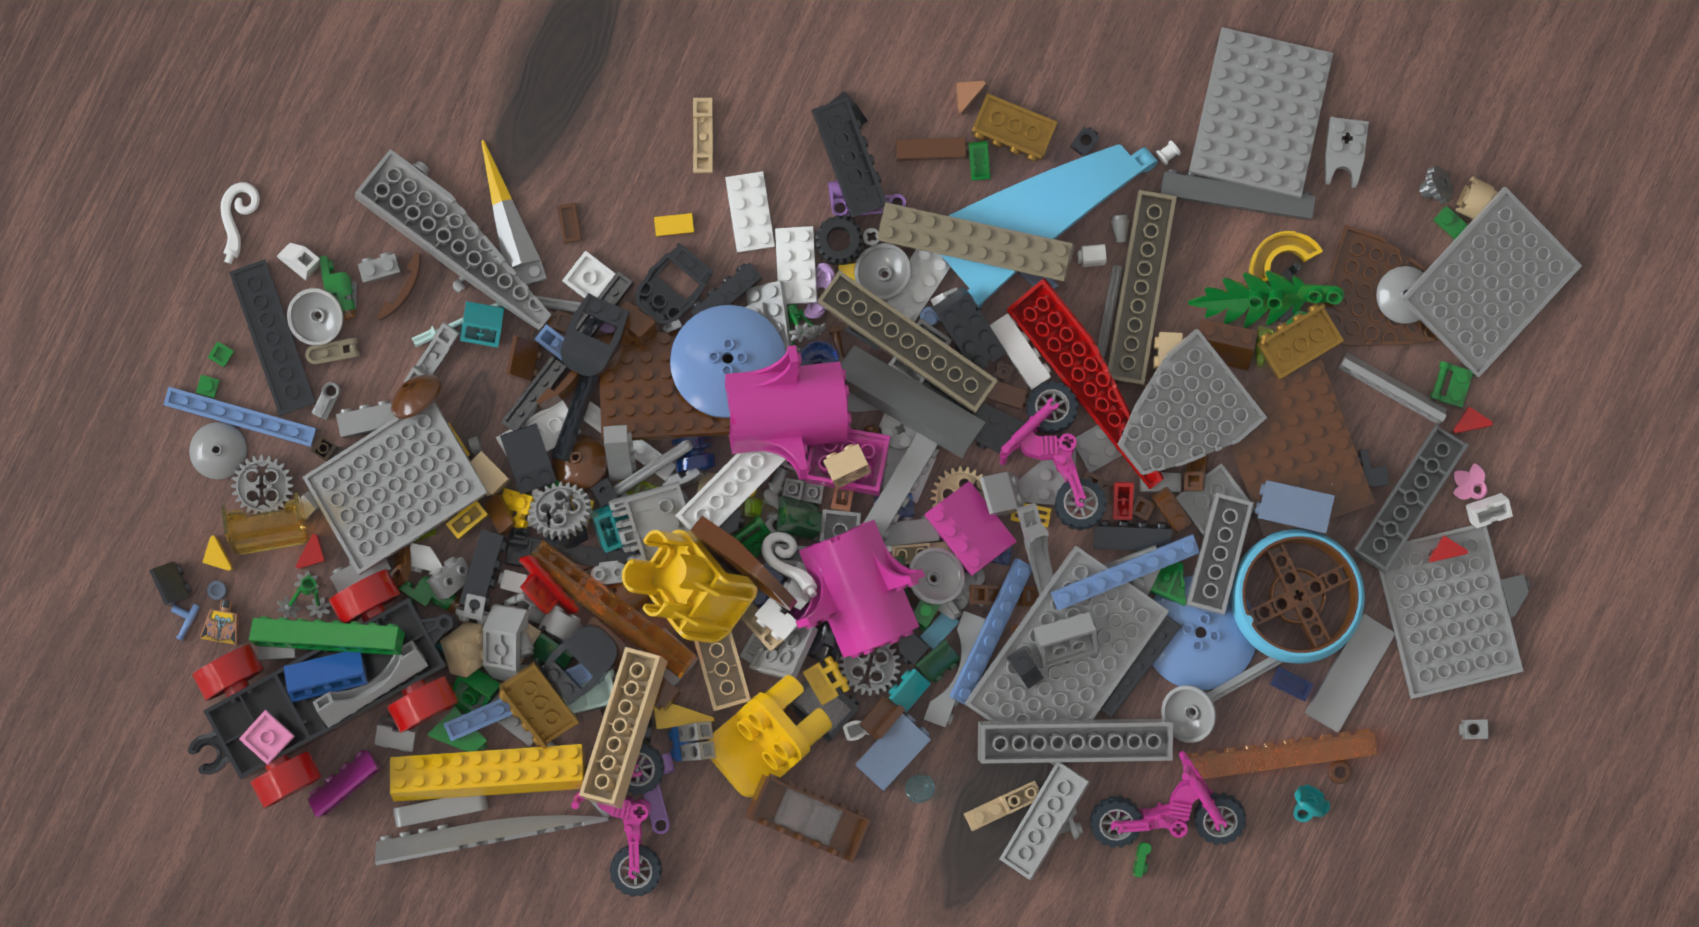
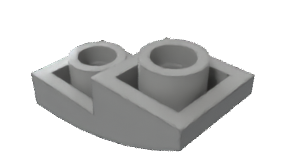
(691, 477)
(1170, 480)
(804, 491)

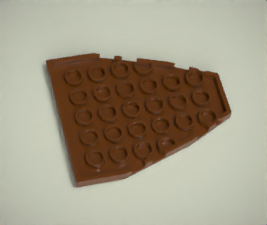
(1357, 269)

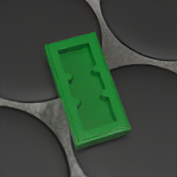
(979, 160)

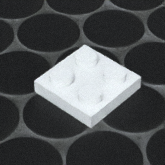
(588, 276)

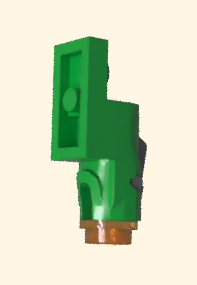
(340, 286)
(424, 595)

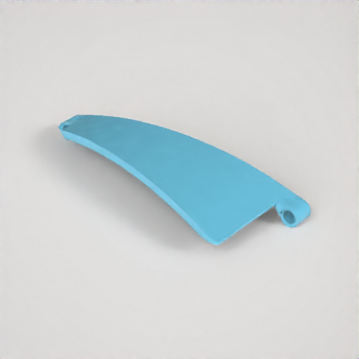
(1047, 206)

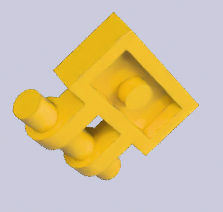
(518, 503)
(820, 682)

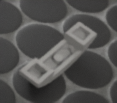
(435, 352)

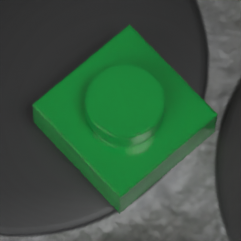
(221, 354)
(208, 386)

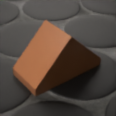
(967, 93)
(842, 500)

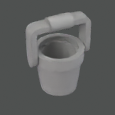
(534, 613)

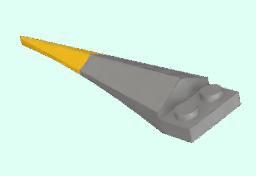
(512, 235)

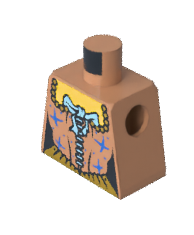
(222, 625)

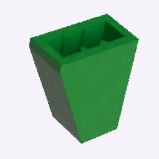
(471, 742)

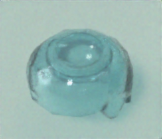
(920, 788)

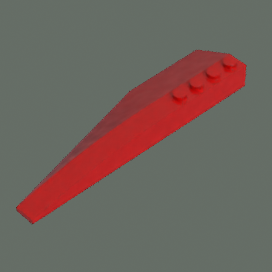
(1076, 361)

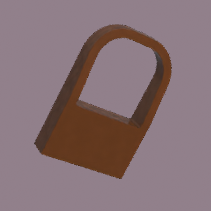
(741, 561)

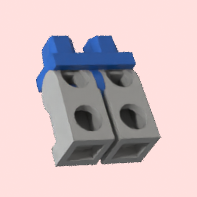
(685, 744)

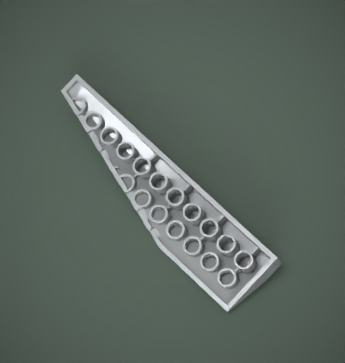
(446, 232)
(472, 835)

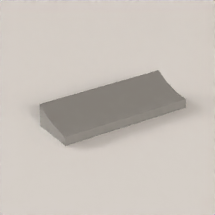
(1393, 388)
(1350, 673)

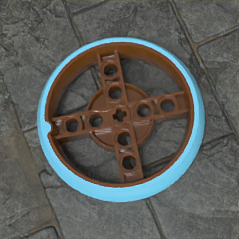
(1273, 547)

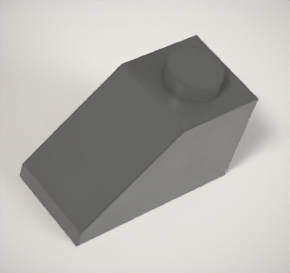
(1515, 592)

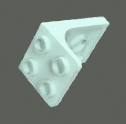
(596, 697)

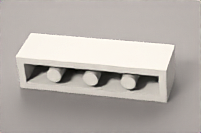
(1020, 353)

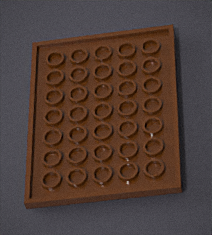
(643, 395)
(1302, 443)

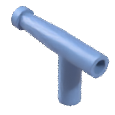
(189, 618)

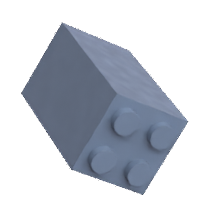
(1295, 506)
(893, 751)

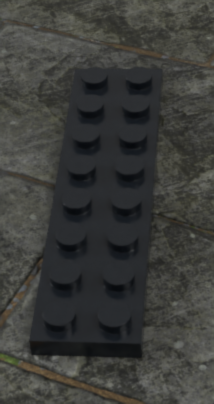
(272, 337)

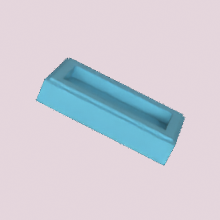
(938, 630)

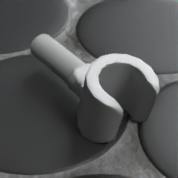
(458, 286)

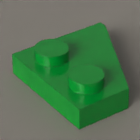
(1170, 583)

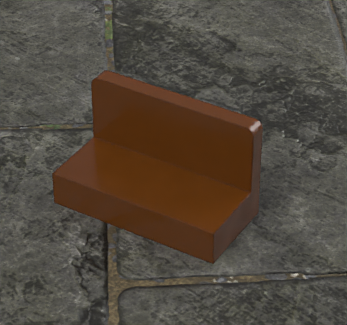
(881, 718)

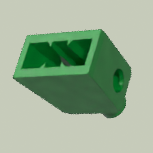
(924, 613)

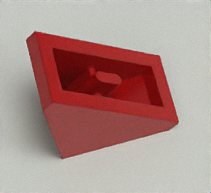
(1470, 421)
(1122, 500)
(1446, 549)
(312, 554)

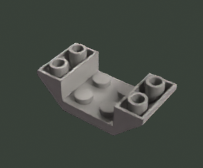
(502, 641)

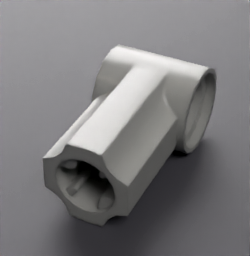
(326, 402)

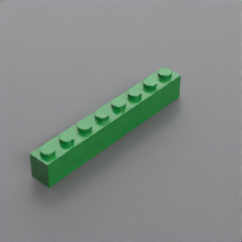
(326, 636)

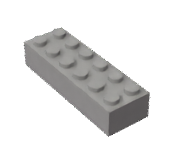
(1219, 554)

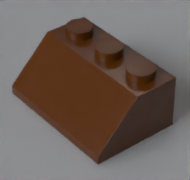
(1231, 343)

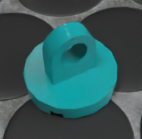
(1310, 800)

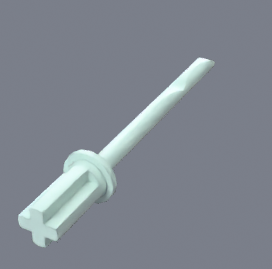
(428, 335)

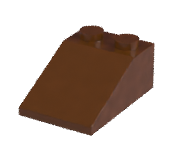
(523, 359)

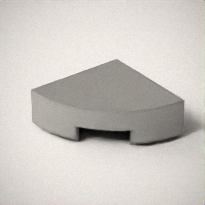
(672, 326)

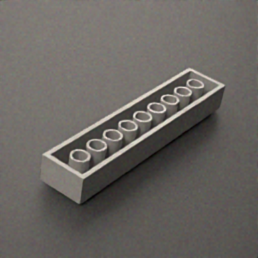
(1075, 740)

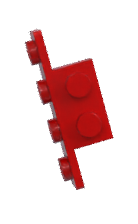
(543, 590)

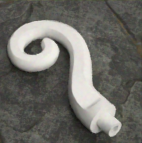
(234, 241)
(803, 578)

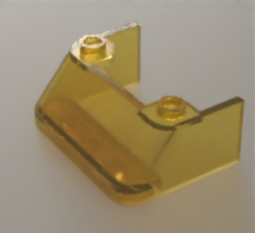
(266, 529)

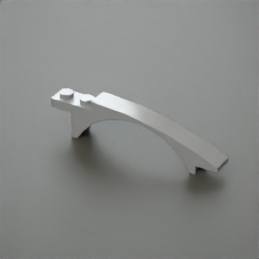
(1036, 545)

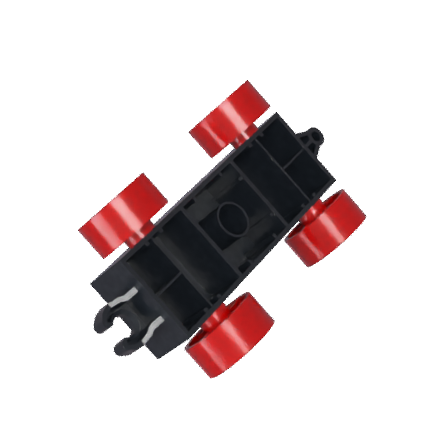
(247, 702)

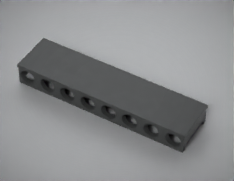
(910, 402)
(1410, 499)

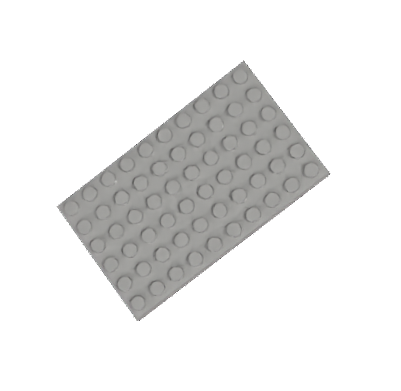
(1080, 686)

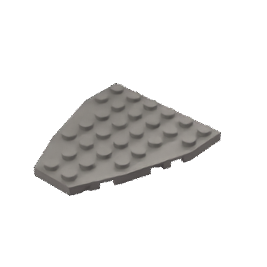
(1188, 409)

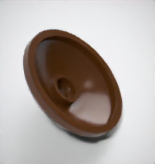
(415, 396)
(586, 470)

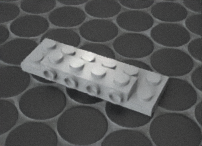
(771, 303)

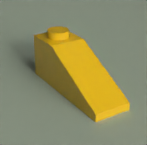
(678, 716)

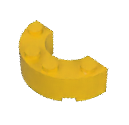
(1279, 243)

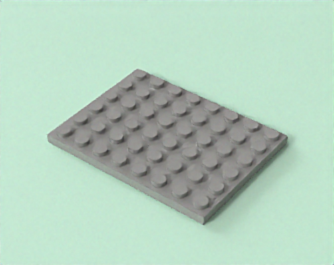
(1260, 112)
(1491, 282)
(395, 486)
(1449, 614)

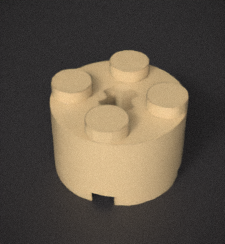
(1475, 197)

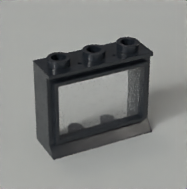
(838, 710)

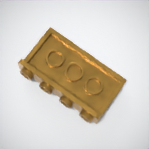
(1013, 128)
(1299, 341)
(537, 705)

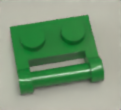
(1457, 386)
(754, 542)
(1140, 866)

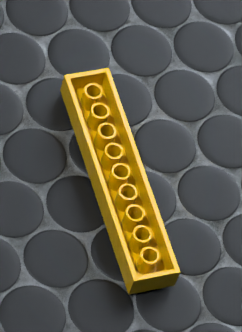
(487, 772)

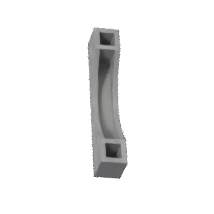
(337, 705)
(940, 708)

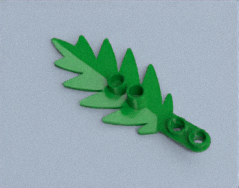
(1261, 296)

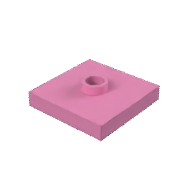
(266, 737)

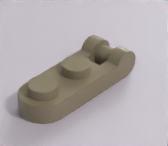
(332, 351)

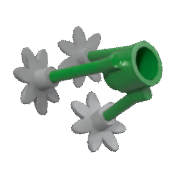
(794, 316)
(306, 586)

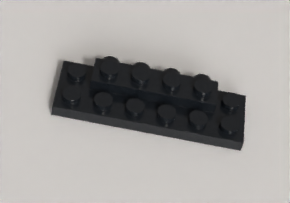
(849, 157)
(998, 425)

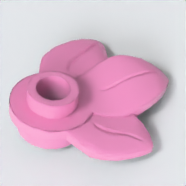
(1468, 481)

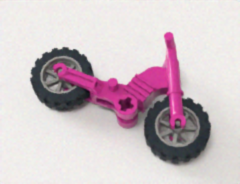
(1053, 449)
(1130, 820)
(633, 827)

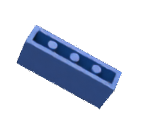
(325, 675)

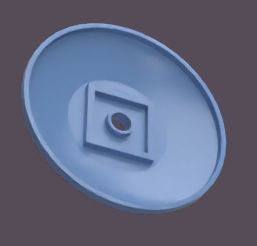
(705, 341)
(1204, 660)

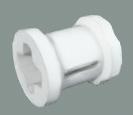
(1168, 152)

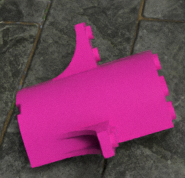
(788, 408)
(859, 590)

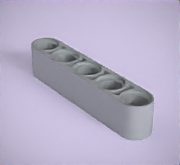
(438, 809)

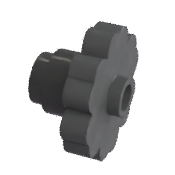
(1437, 185)

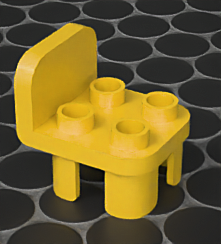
(689, 587)
(764, 738)

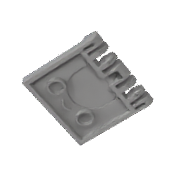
(648, 512)

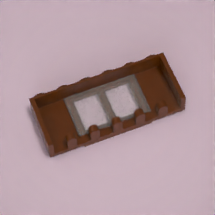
(808, 817)

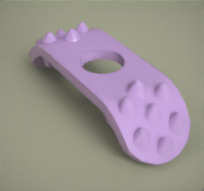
(824, 276)

